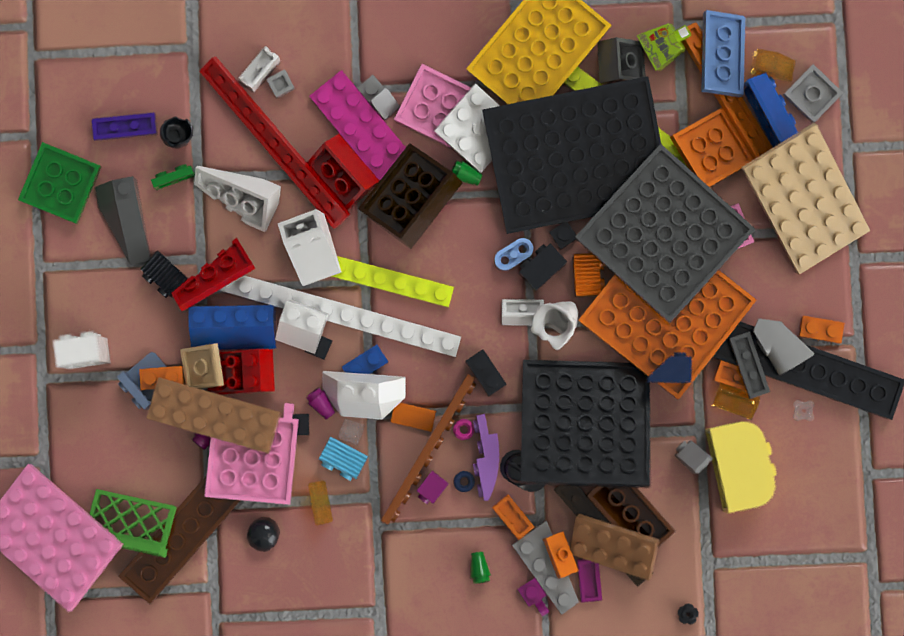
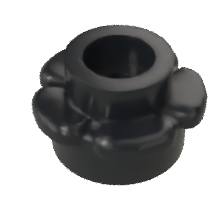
(688, 619)

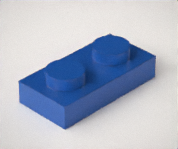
(366, 362)

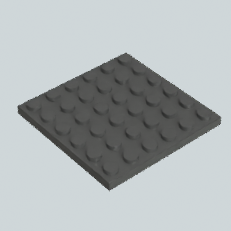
(664, 233)

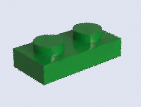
(166, 179)

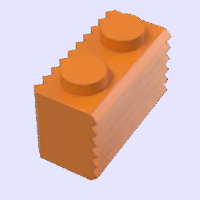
(587, 275)

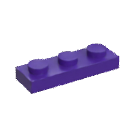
(124, 126)

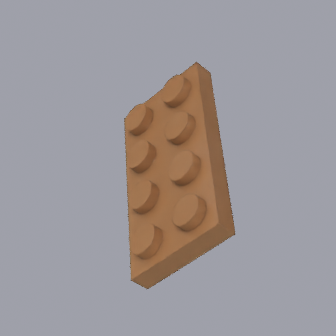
(614, 547)

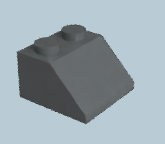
(620, 60)

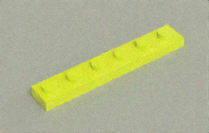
(394, 282)

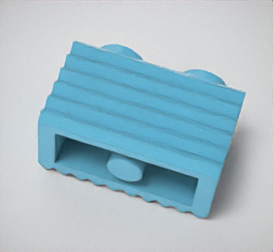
(343, 458)

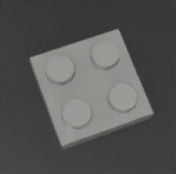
(813, 94)

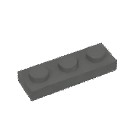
(749, 365)

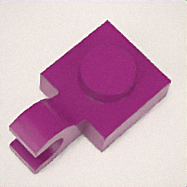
(533, 594)

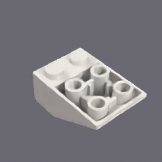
(310, 246)

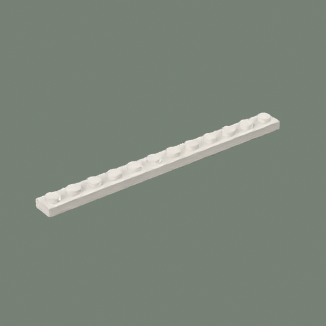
(348, 315)

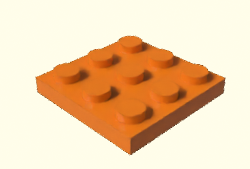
(712, 148)

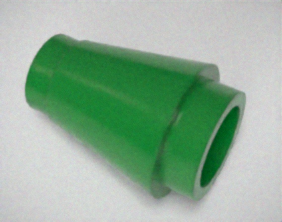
(466, 173)
(479, 568)

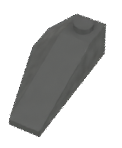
(123, 212)

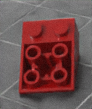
(246, 372)

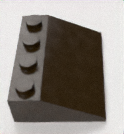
(410, 195)

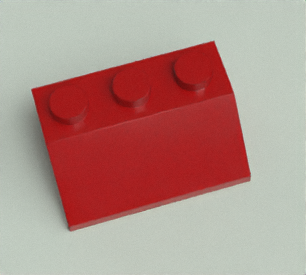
(343, 171)

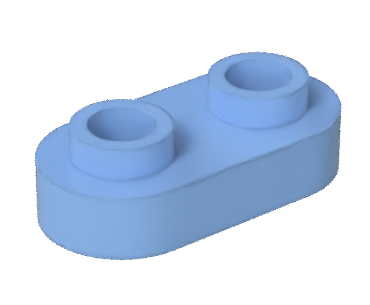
(513, 254)

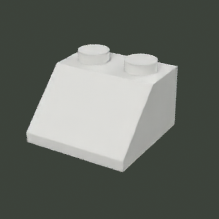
(301, 326)

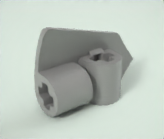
(780, 345)

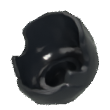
(176, 132)
(263, 534)

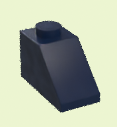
(673, 370)

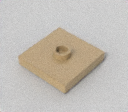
(202, 366)

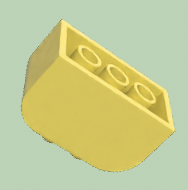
(741, 465)

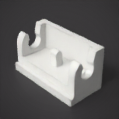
(259, 69)

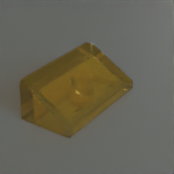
(735, 401)
(320, 502)

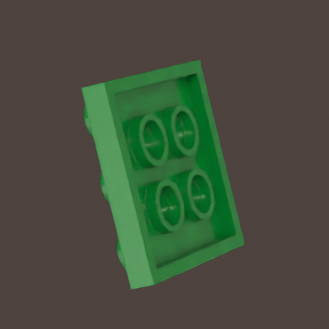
(59, 183)

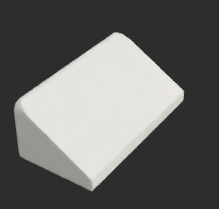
(519, 311)

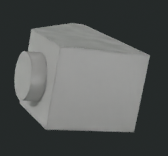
(692, 456)

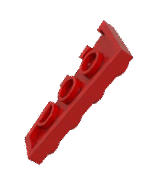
(214, 276)

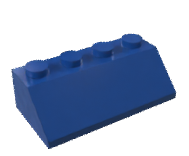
(769, 109)
(233, 326)

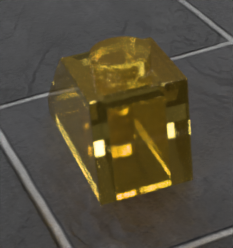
(774, 64)

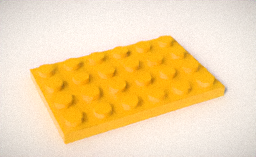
(538, 48)

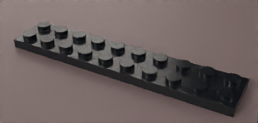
(830, 377)

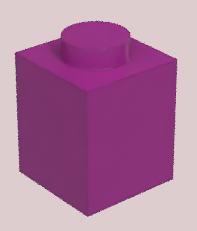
(431, 488)

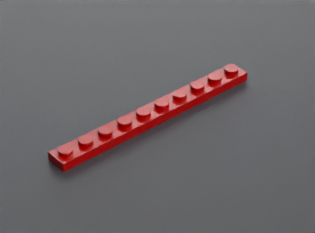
(274, 142)

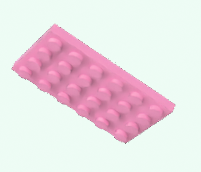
(53, 538)

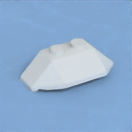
(363, 394)

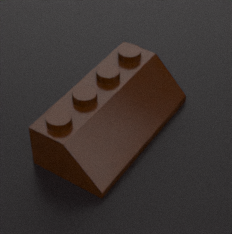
(631, 510)

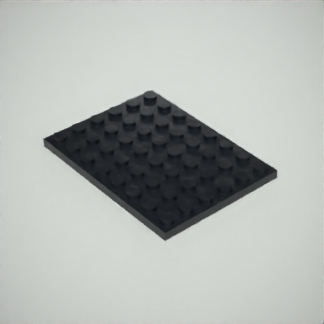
(569, 151)

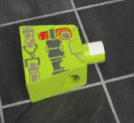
(664, 44)

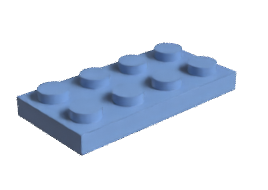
(723, 53)

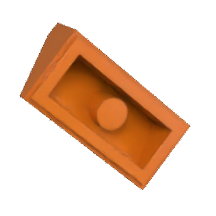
(413, 416)

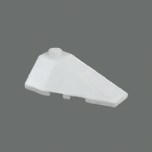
(246, 195)

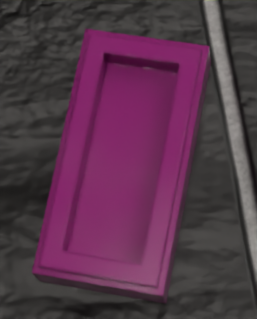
(589, 581)

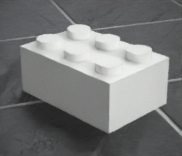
(81, 351)

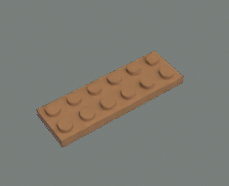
(213, 415)

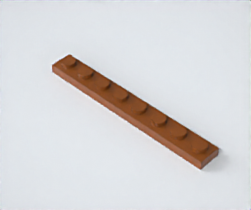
(434, 442)

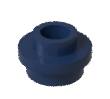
(471, 481)

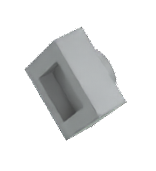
(280, 84)

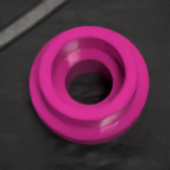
(456, 429)

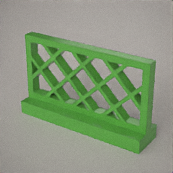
(130, 542)

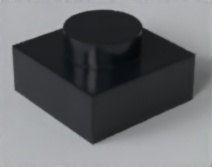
(563, 235)

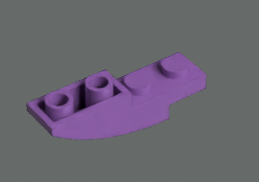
(487, 466)

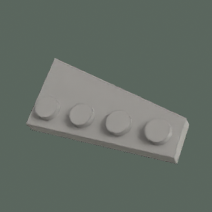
(535, 556)

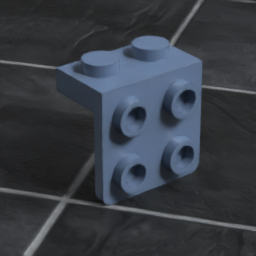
(131, 380)

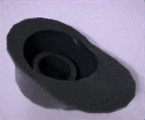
(511, 471)

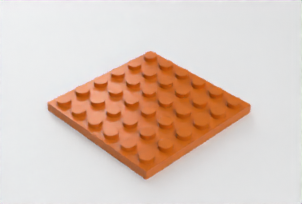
(648, 339)

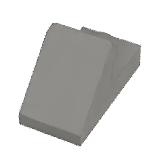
(379, 97)

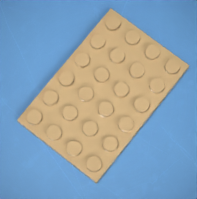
(806, 198)

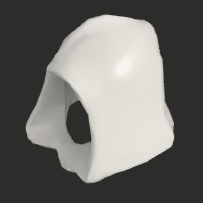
(560, 317)

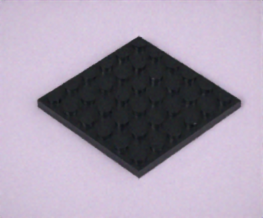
(585, 424)

